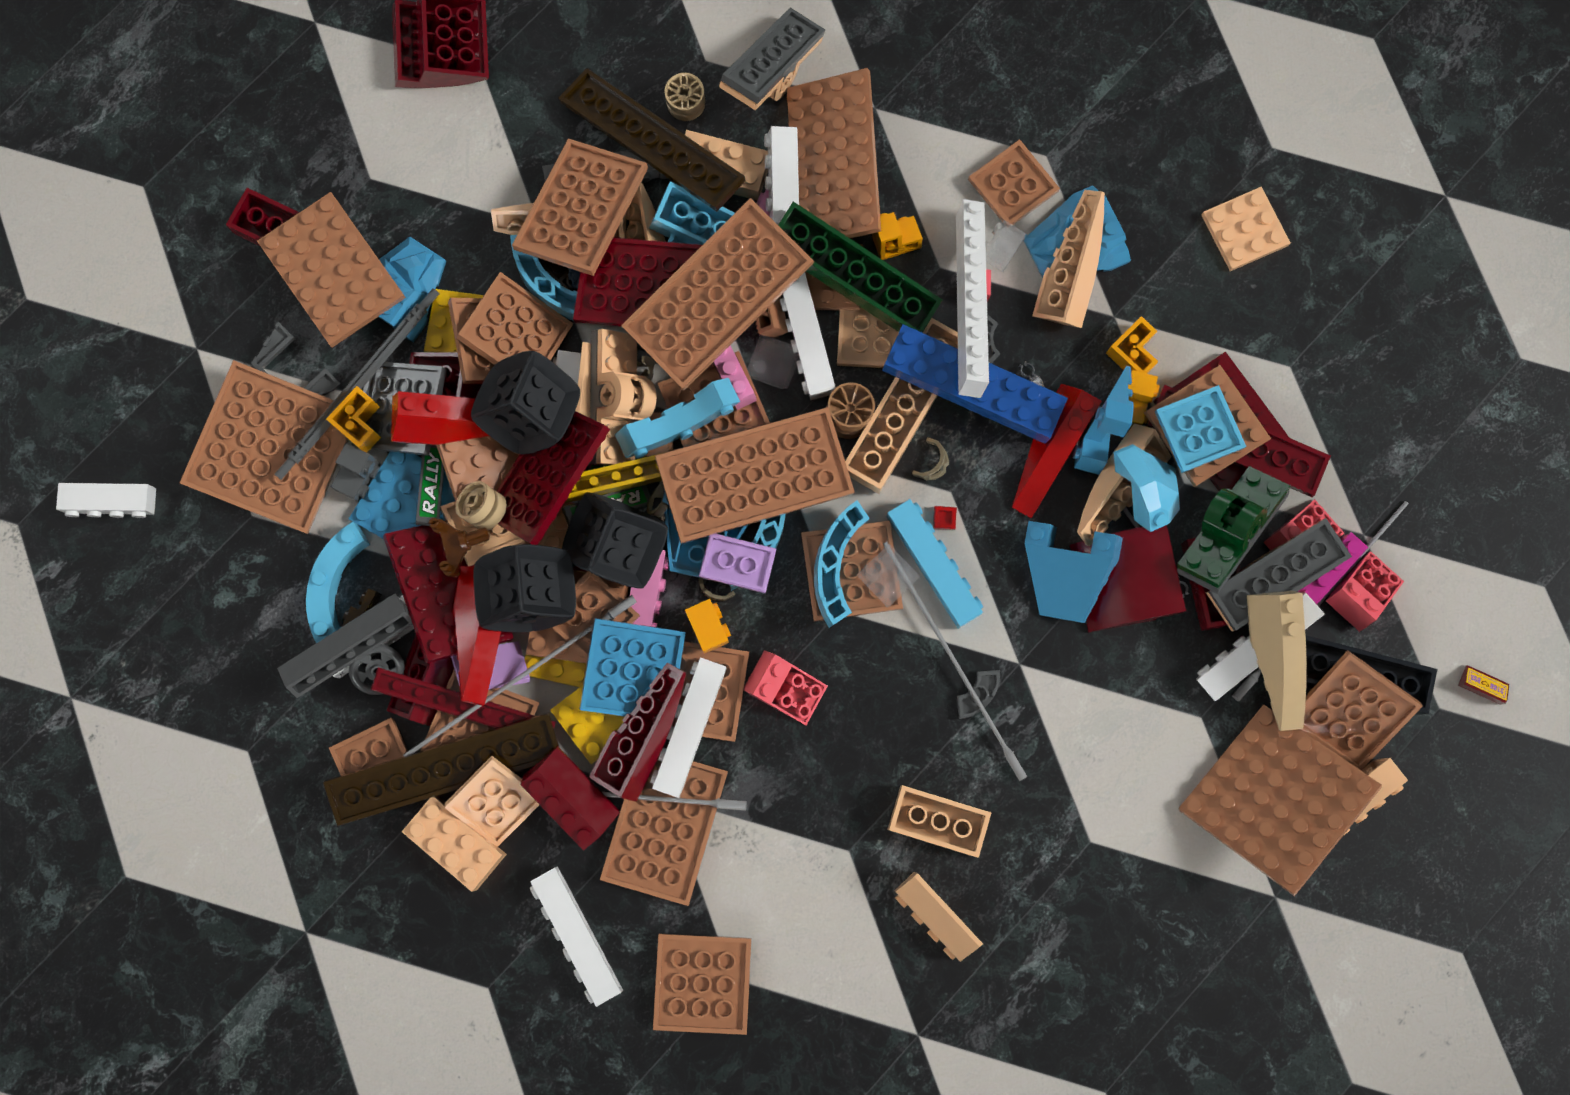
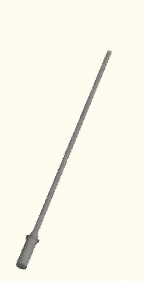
(611, 614)
(1253, 678)
(1009, 754)
(717, 803)

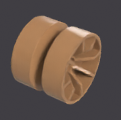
(851, 409)

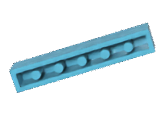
(934, 563)

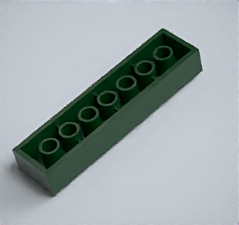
(859, 273)

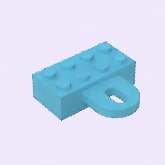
(686, 218)

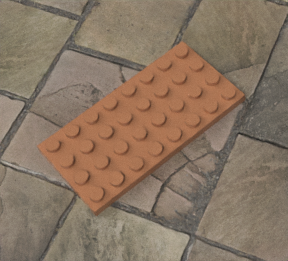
(837, 151)
(717, 294)
(754, 475)

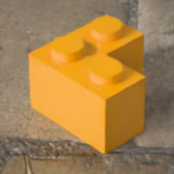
(896, 236)
(1130, 348)
(1144, 389)
(351, 419)
(707, 626)

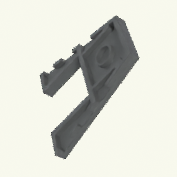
(275, 344)

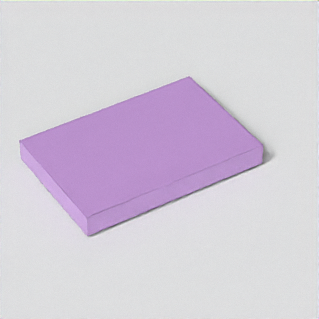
(737, 563)
(507, 666)

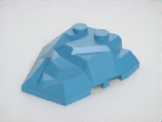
(1049, 236)
(415, 273)

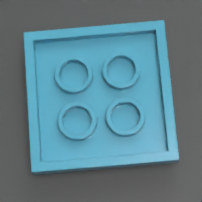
(1200, 429)

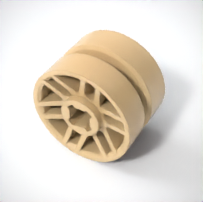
(685, 96)
(480, 505)

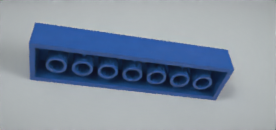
(1006, 399)

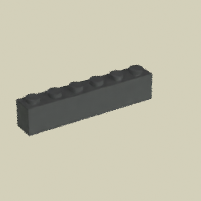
(345, 645)

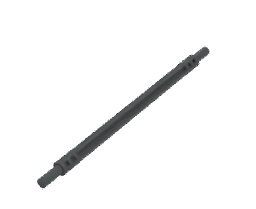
(359, 380)

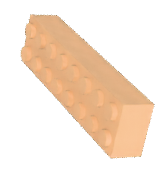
(893, 424)

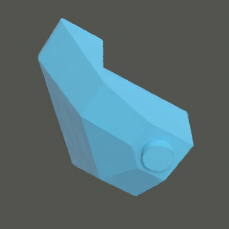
(1153, 486)

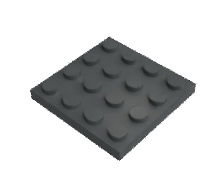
(387, 382)

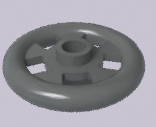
(387, 653)

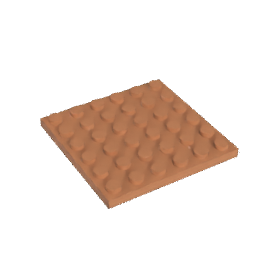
(248, 440)
(1279, 800)

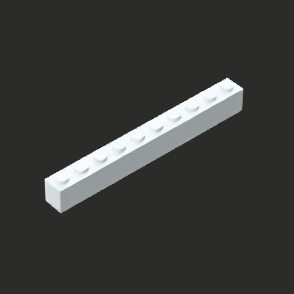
(972, 299)

